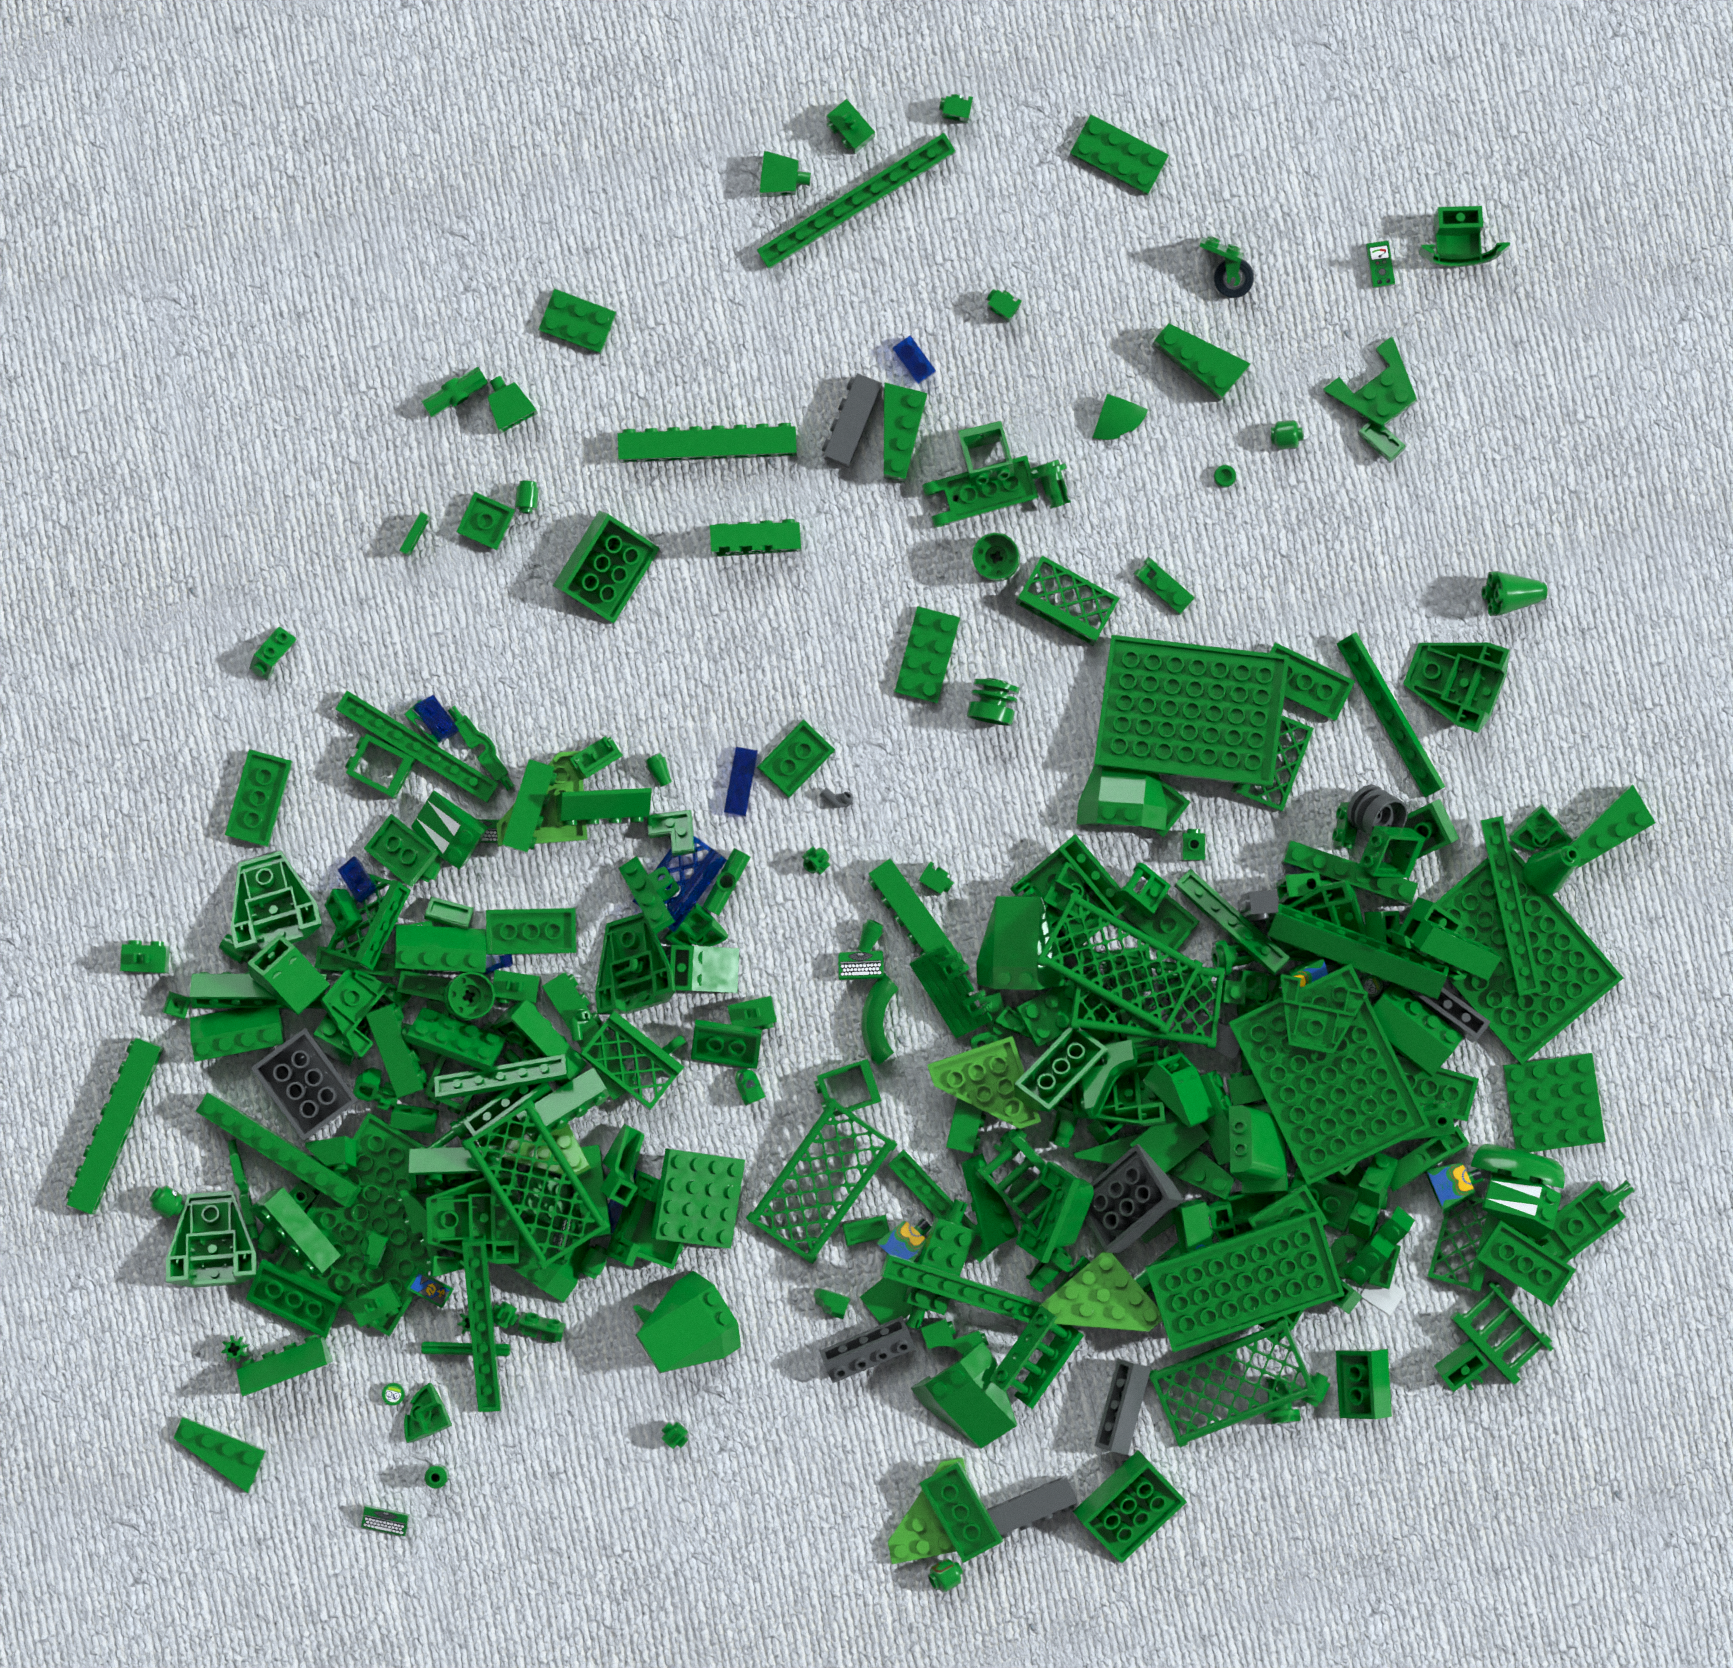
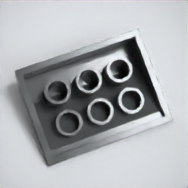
(304, 1084)
(1130, 1200)

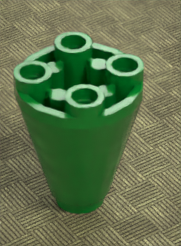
(1511, 592)

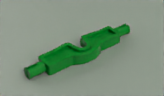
(489, 756)
(242, 1183)

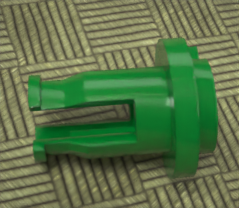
(1052, 482)
(1226, 956)
(1064, 1123)
(1045, 1272)
(1285, 1413)

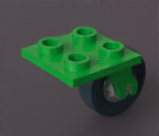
(1233, 275)

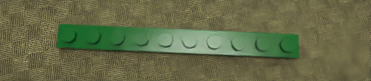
(856, 201)

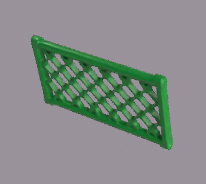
(1194, 965)
(1210, 1042)
(754, 1216)
(603, 1224)
(1182, 1440)

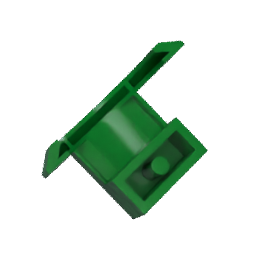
(1459, 238)
(1429, 910)

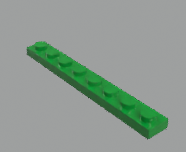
(1390, 714)
(417, 746)
(1510, 906)
(959, 1288)
(481, 1325)

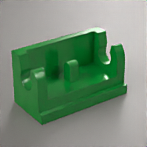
(595, 757)

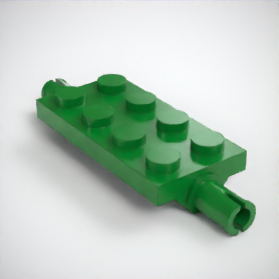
(1584, 1220)
(943, 1250)

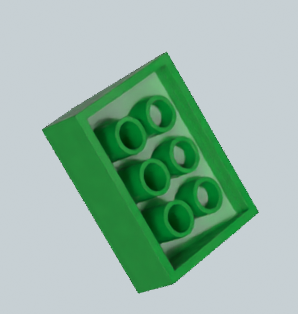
(606, 566)
(1129, 1506)

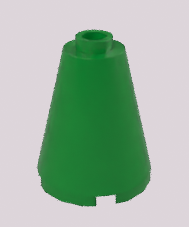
(1551, 868)

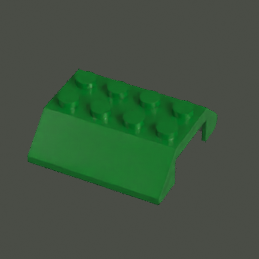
(1098, 885)

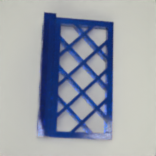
(695, 885)

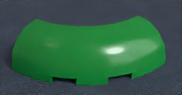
(873, 1019)
(1520, 1163)

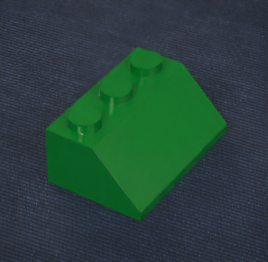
(1363, 1383)

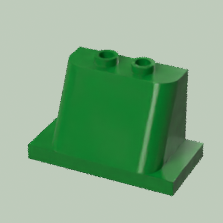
(1257, 1150)
(1062, 1215)
(635, 1226)

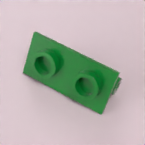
(1343, 834)
(551, 1328)

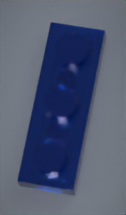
(740, 781)

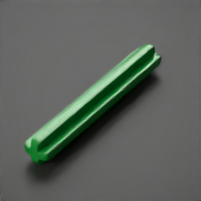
(456, 1348)

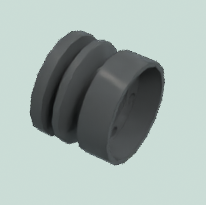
(1375, 807)

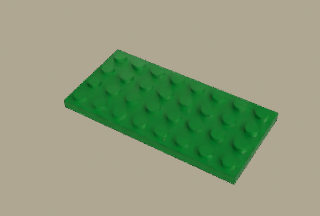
(1244, 1280)

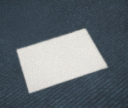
(1383, 1298)

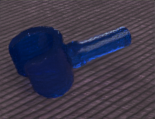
(505, 961)

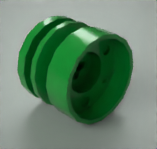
(990, 545)
(993, 702)
(480, 1002)

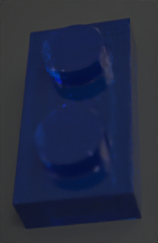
(914, 360)
(436, 718)
(357, 879)

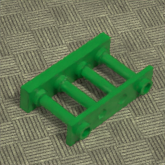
(1031, 1160)
(1495, 1353)
(1048, 1365)

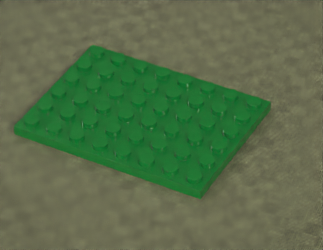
(1191, 710)
(1567, 962)
(1328, 1103)
(382, 1174)

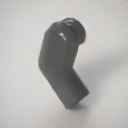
(837, 800)

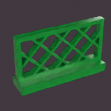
(1061, 618)
(1242, 789)
(380, 924)
(643, 1045)
(1479, 1268)

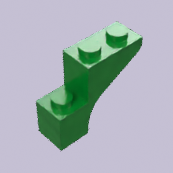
(1099, 1079)
(622, 1161)
(1371, 1196)
(1380, 1246)
(940, 1334)

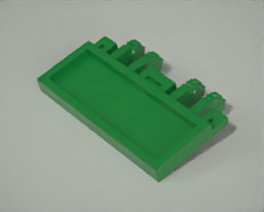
(951, 992)

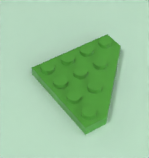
(552, 830)
(986, 1081)
(565, 1140)
(1104, 1298)
(920, 1530)

